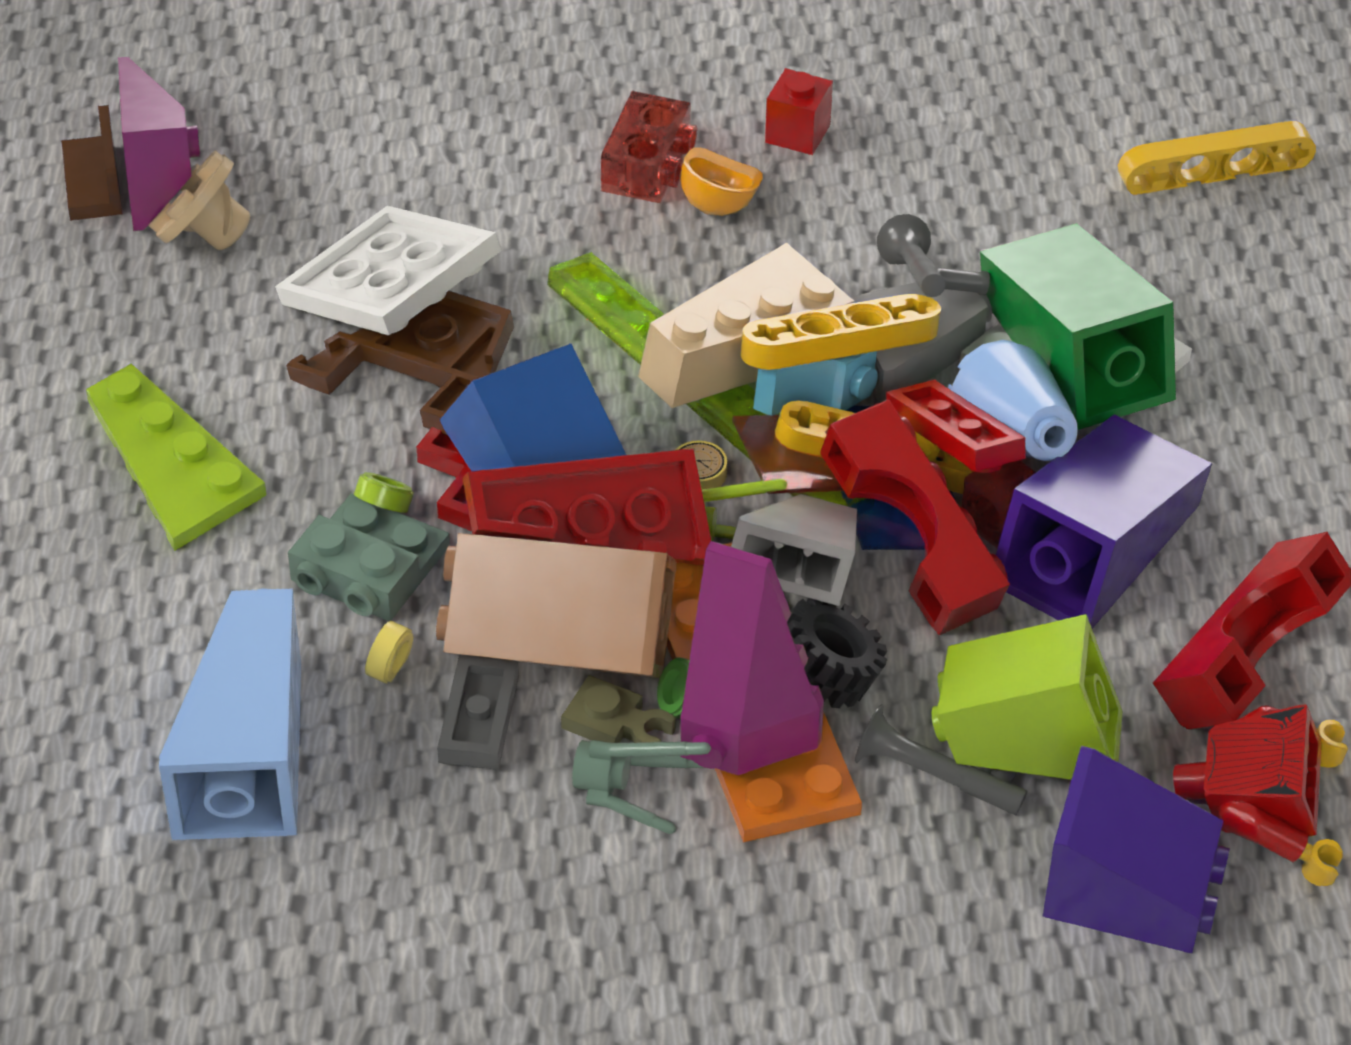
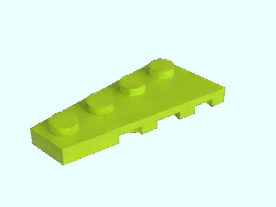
(175, 461)

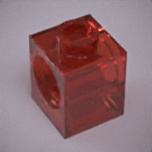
(990, 495)

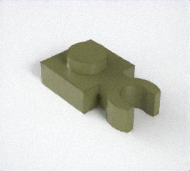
(613, 713)

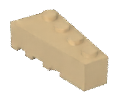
(699, 343)

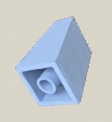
(237, 733)

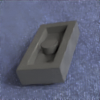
(478, 712)

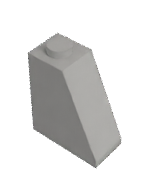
(960, 324)
(807, 542)

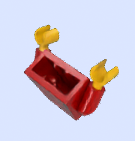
(1266, 782)

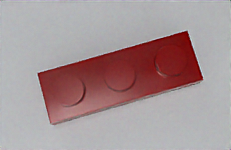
(958, 426)

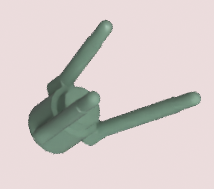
(607, 767)

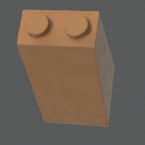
(558, 604)

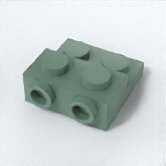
(366, 557)

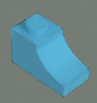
(830, 382)

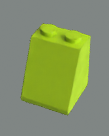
(1028, 700)

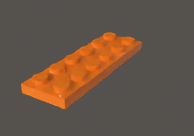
(785, 794)

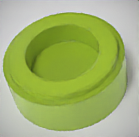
(384, 492)

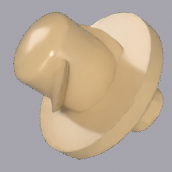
(205, 207)

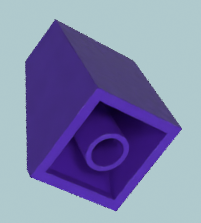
(1133, 857)

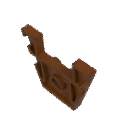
(441, 345)

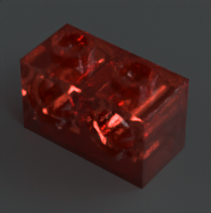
(647, 147)

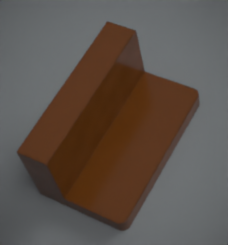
(92, 173)

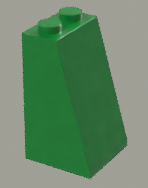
(1088, 319)

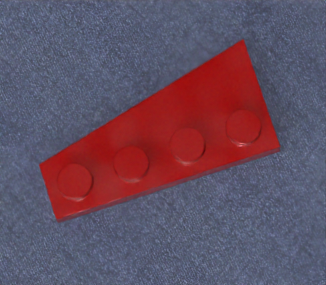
(602, 502)

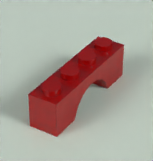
(879, 459)
(1216, 669)

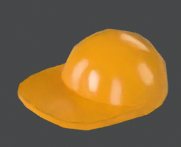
(718, 183)

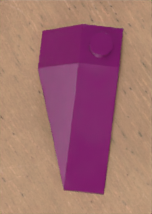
(154, 143)
(745, 671)

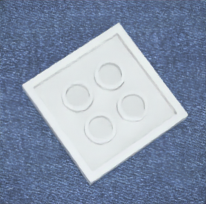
(388, 269)

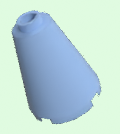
(1020, 392)

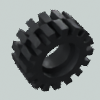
(839, 650)

